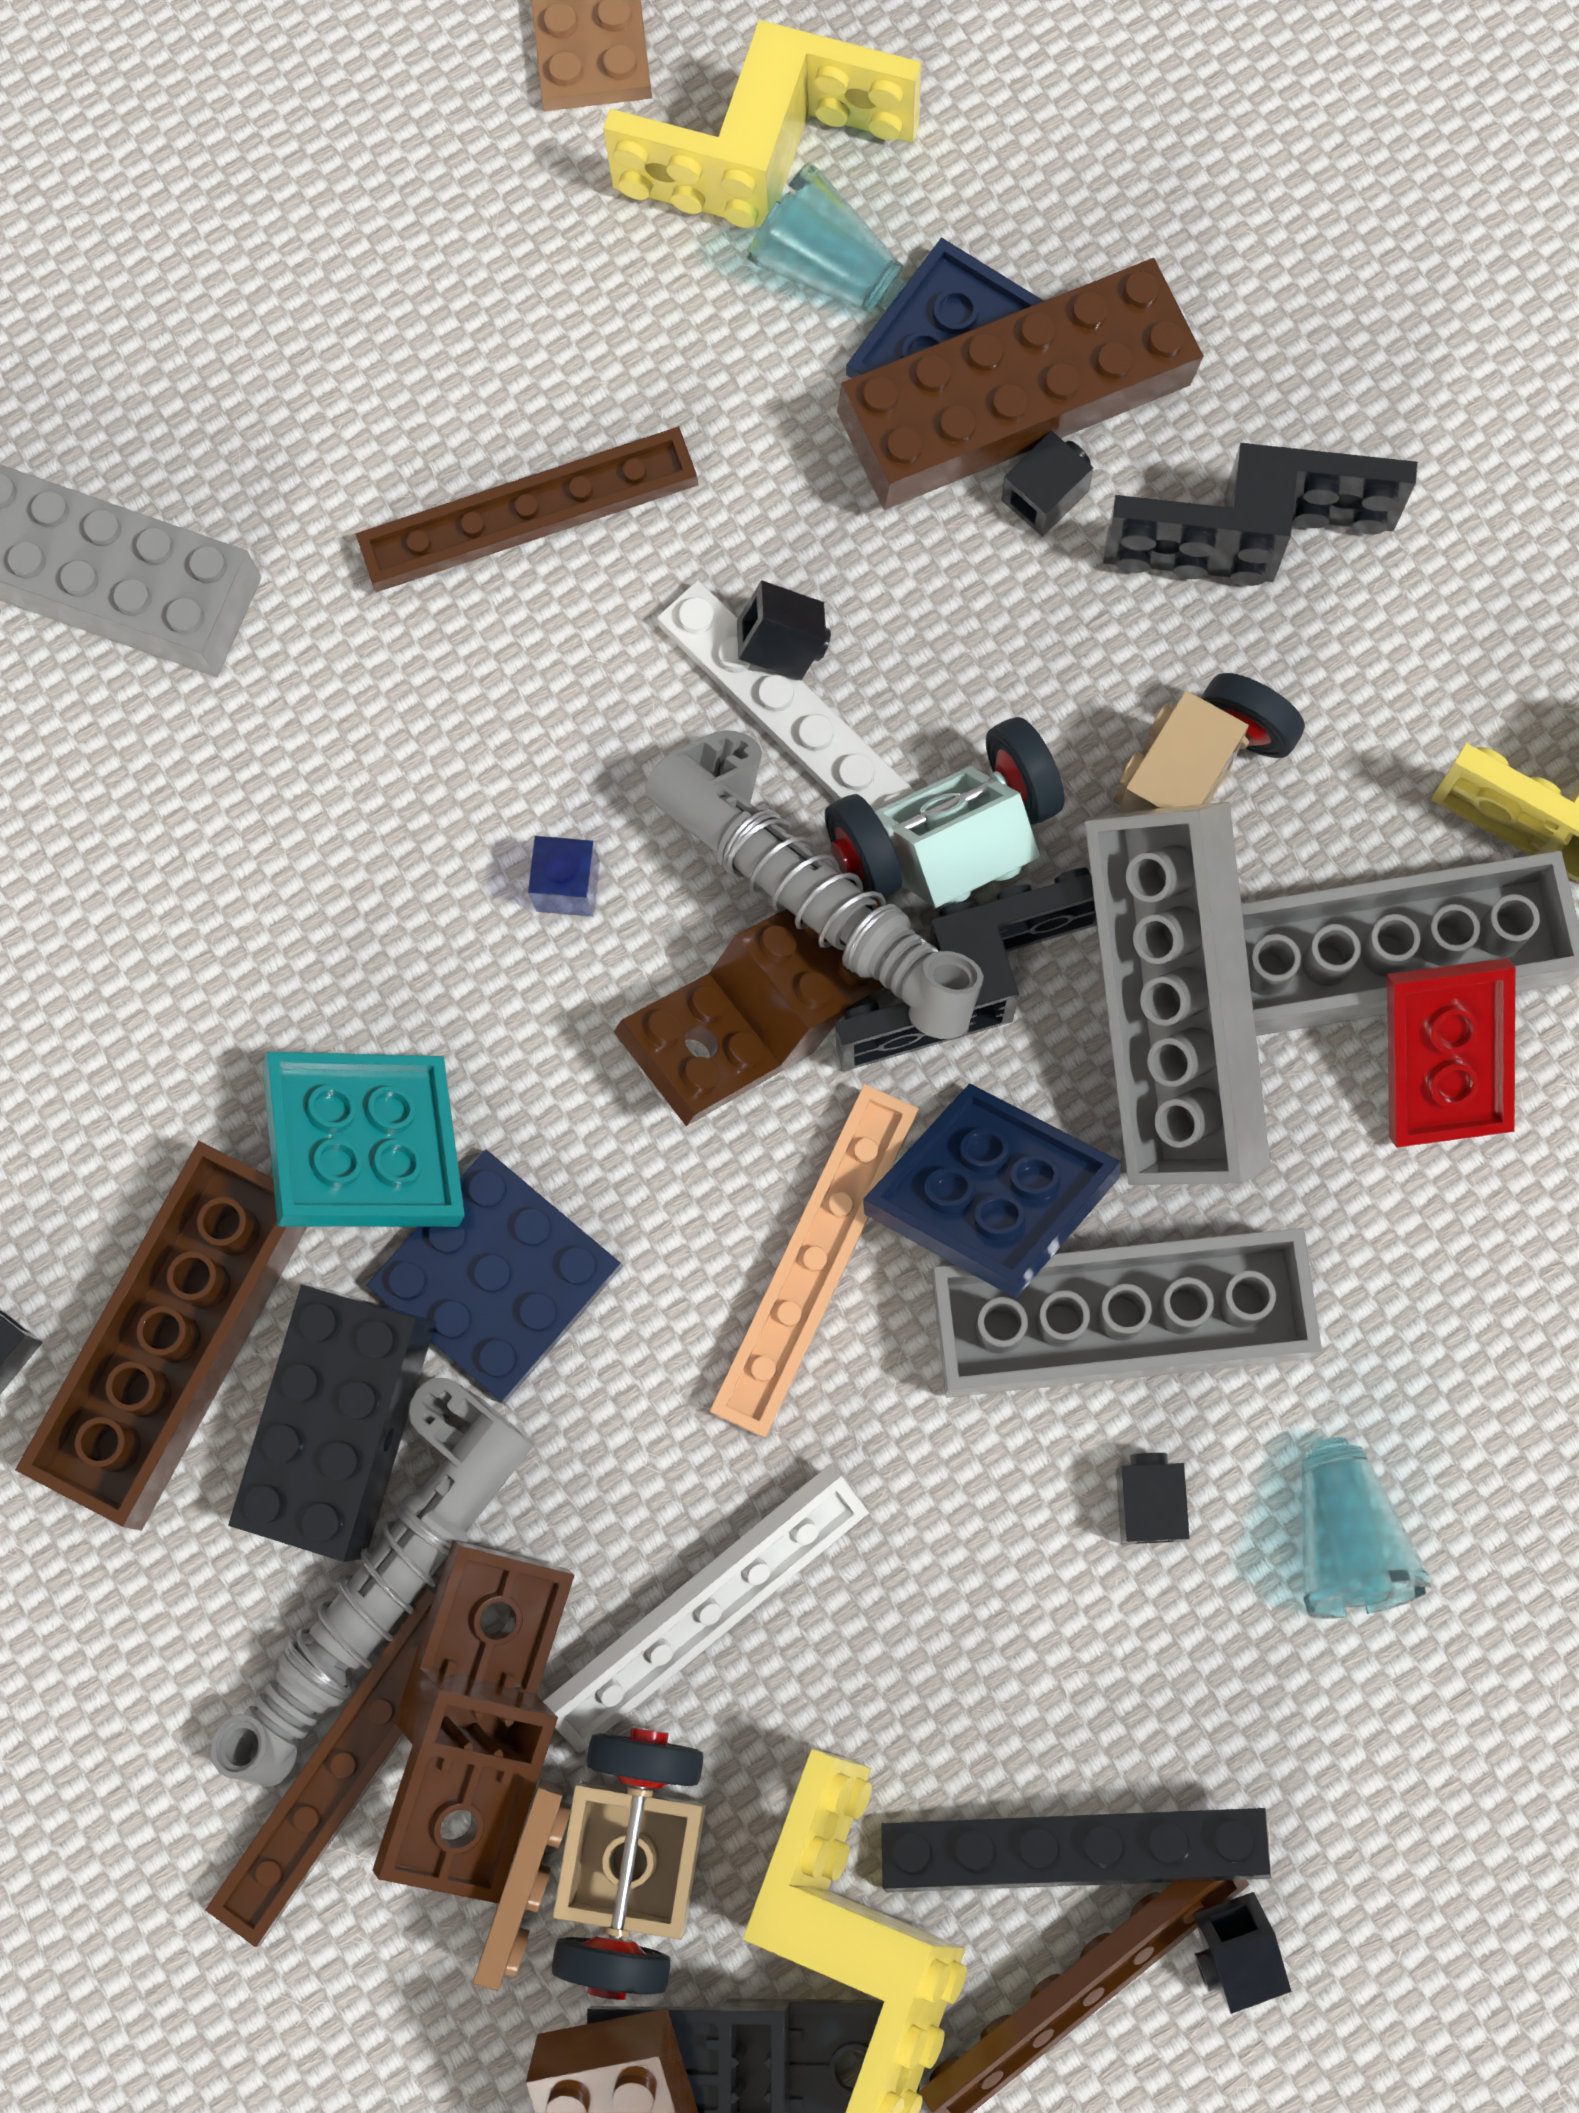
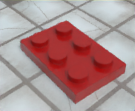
(1451, 1052)

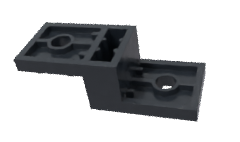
(1255, 525)
(984, 935)
(766, 2051)

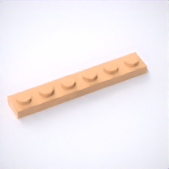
(813, 1263)

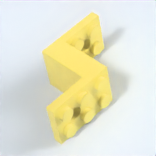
(779, 86)
(1512, 806)
(852, 1942)

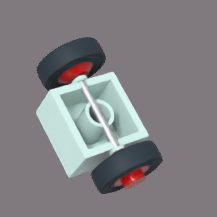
(956, 829)

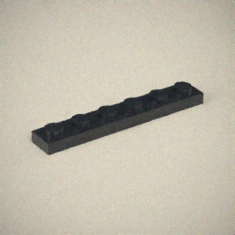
(1076, 1850)

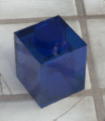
(564, 876)

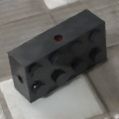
(332, 1423)

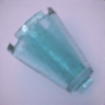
(826, 245)
(1353, 1537)

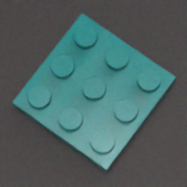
(361, 1140)

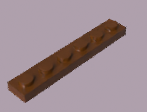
(527, 509)
(322, 1793)
(1068, 1999)

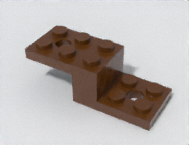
(754, 1012)
(474, 1724)

